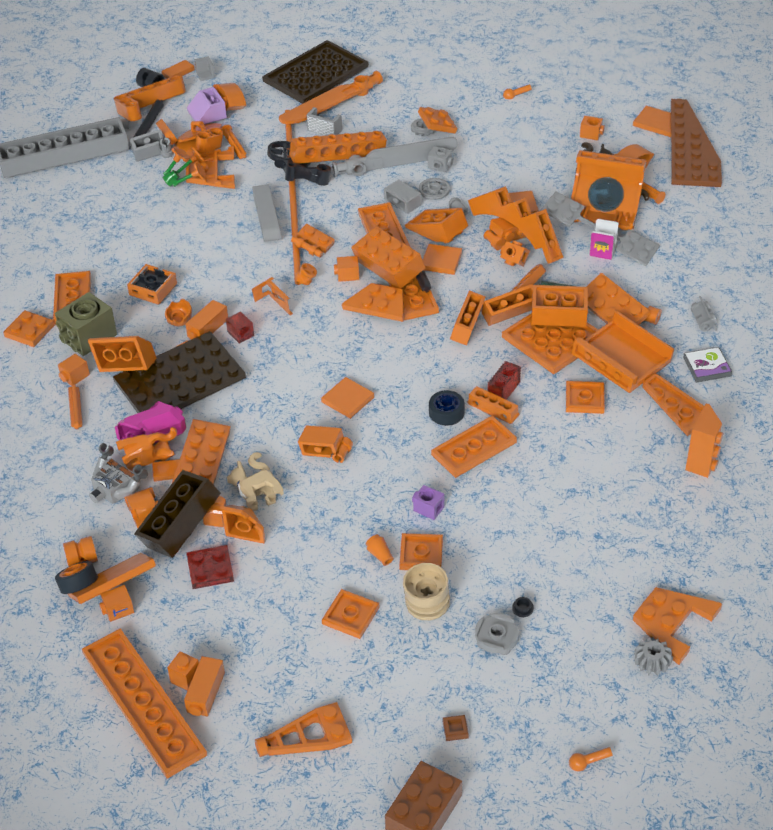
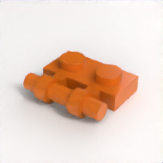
(313, 240)

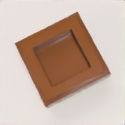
(455, 728)

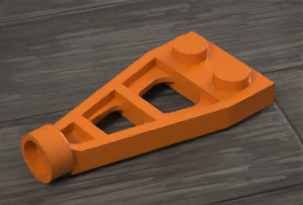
(333, 726)

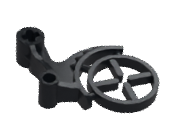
(318, 175)

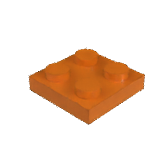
(437, 120)
(29, 328)

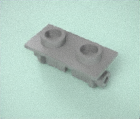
(702, 309)

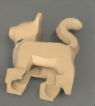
(257, 484)

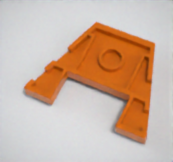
(211, 169)
(666, 611)

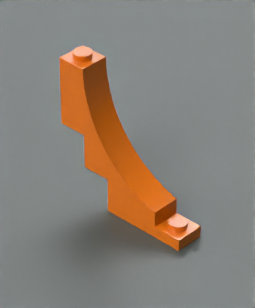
(534, 225)

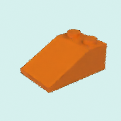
(439, 224)

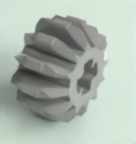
(653, 656)

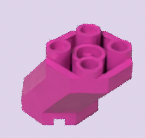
(156, 419)

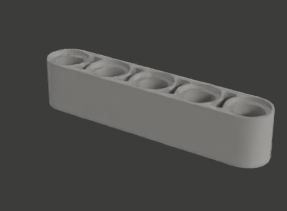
(266, 213)

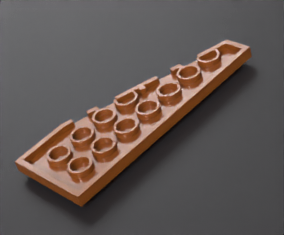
(692, 154)

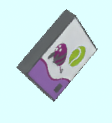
(707, 364)

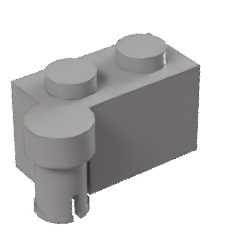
(150, 145)

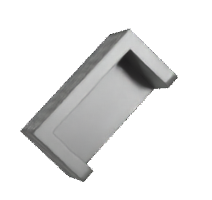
(322, 125)

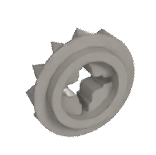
(417, 128)

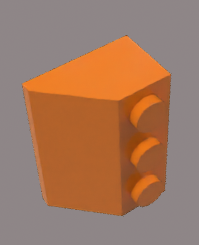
(559, 305)
(122, 353)
(704, 443)

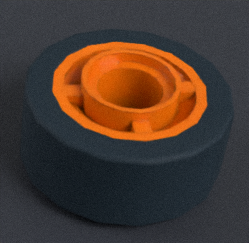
(76, 577)

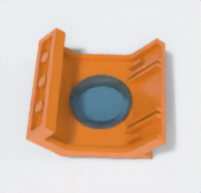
(609, 180)

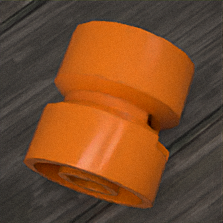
(80, 551)

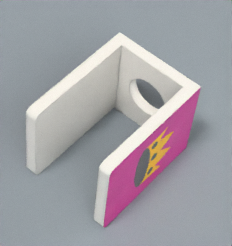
(604, 239)

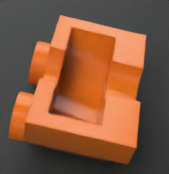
(141, 504)

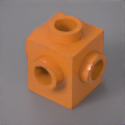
(514, 253)

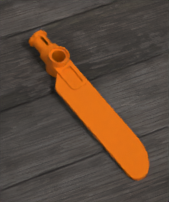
(332, 97)

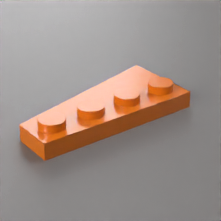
(674, 402)

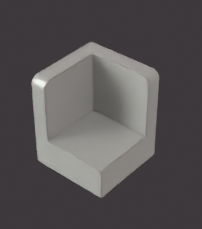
(204, 68)

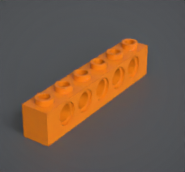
(335, 146)

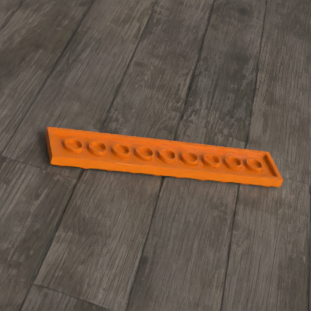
(416, 302)

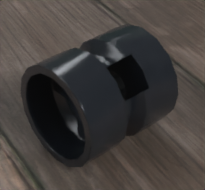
(146, 77)

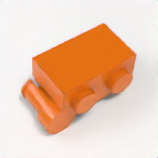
(502, 231)
(324, 442)

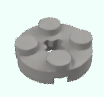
(497, 644)

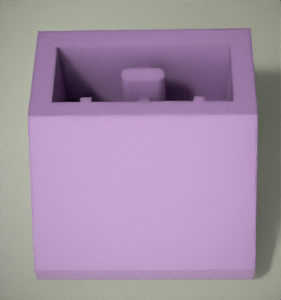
(207, 106)

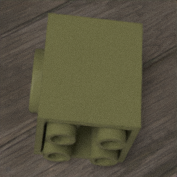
(83, 320)

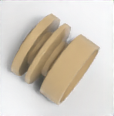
(426, 591)

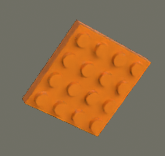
(546, 344)

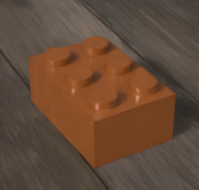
(424, 800)

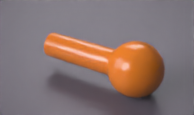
(510, 94)
(579, 762)

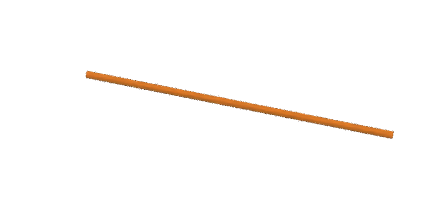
(293, 209)

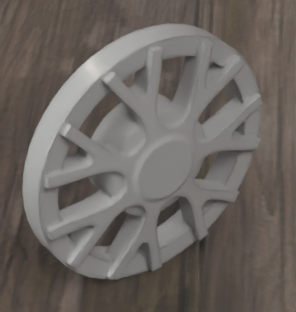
(434, 188)

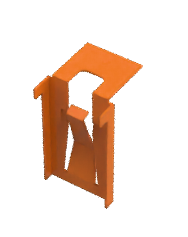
(258, 294)

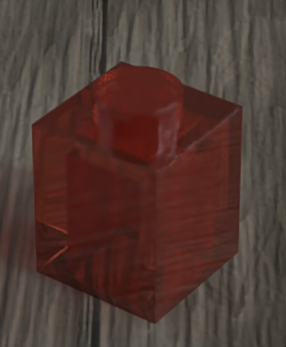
(239, 327)

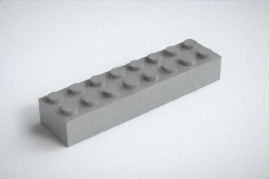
(62, 147)

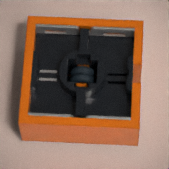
(152, 284)

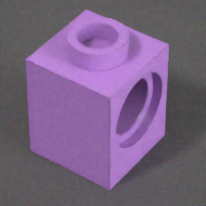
(428, 502)

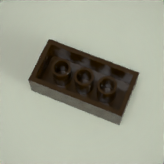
(177, 513)

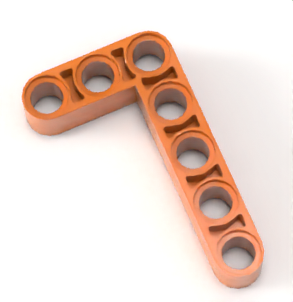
(129, 103)

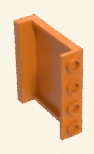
(623, 352)

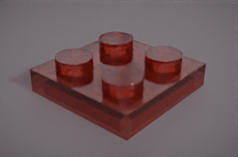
(210, 567)

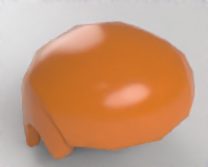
(178, 313)

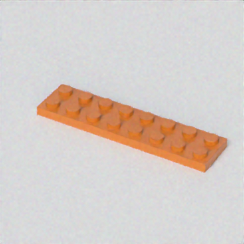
(144, 703)

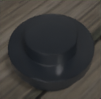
(522, 607)

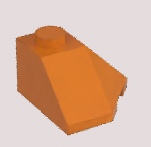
(242, 524)

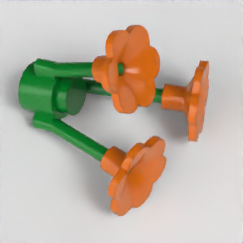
(171, 177)

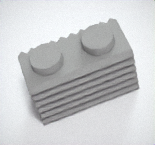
(402, 196)

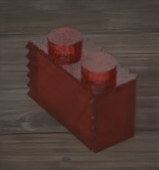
(505, 380)

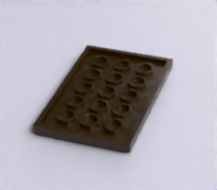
(315, 71)
(181, 375)

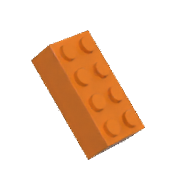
(388, 257)

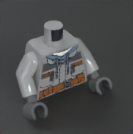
(112, 479)

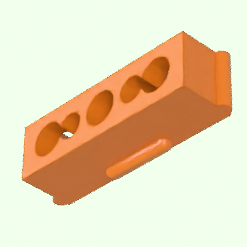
(493, 405)

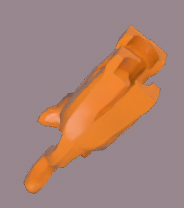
(141, 449)

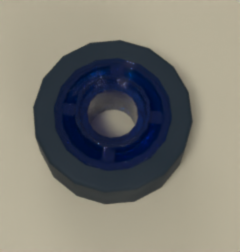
(446, 407)

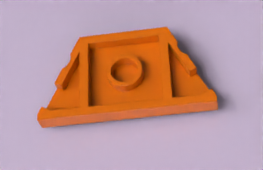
(377, 301)

